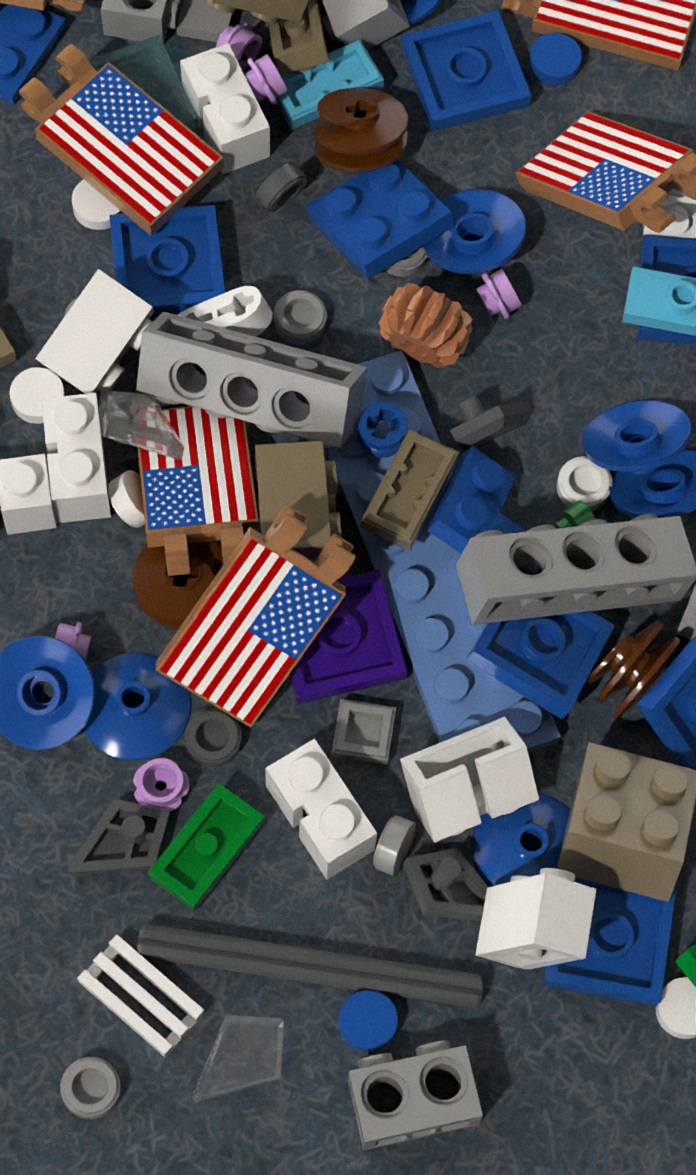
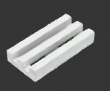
(104, 963)

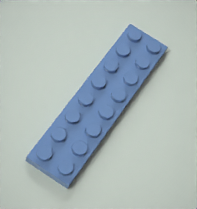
(426, 586)

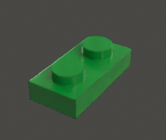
(206, 847)

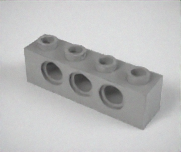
(276, 369)
(501, 592)

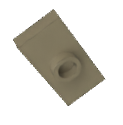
(409, 490)

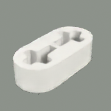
(236, 310)

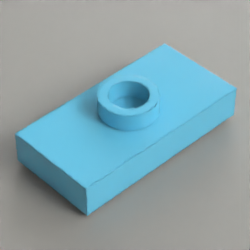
(347, 68)
(661, 301)

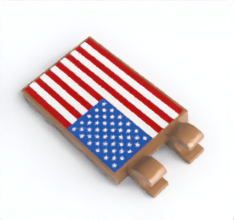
(631, 28)
(120, 140)
(611, 173)
(202, 494)
(257, 618)

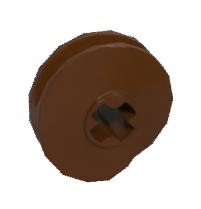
(360, 130)
(157, 591)
(634, 666)

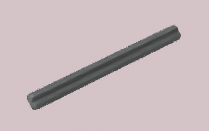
(310, 965)

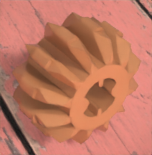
(425, 325)

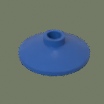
(479, 216)
(636, 436)
(660, 491)
(23, 715)
(140, 730)
(498, 846)

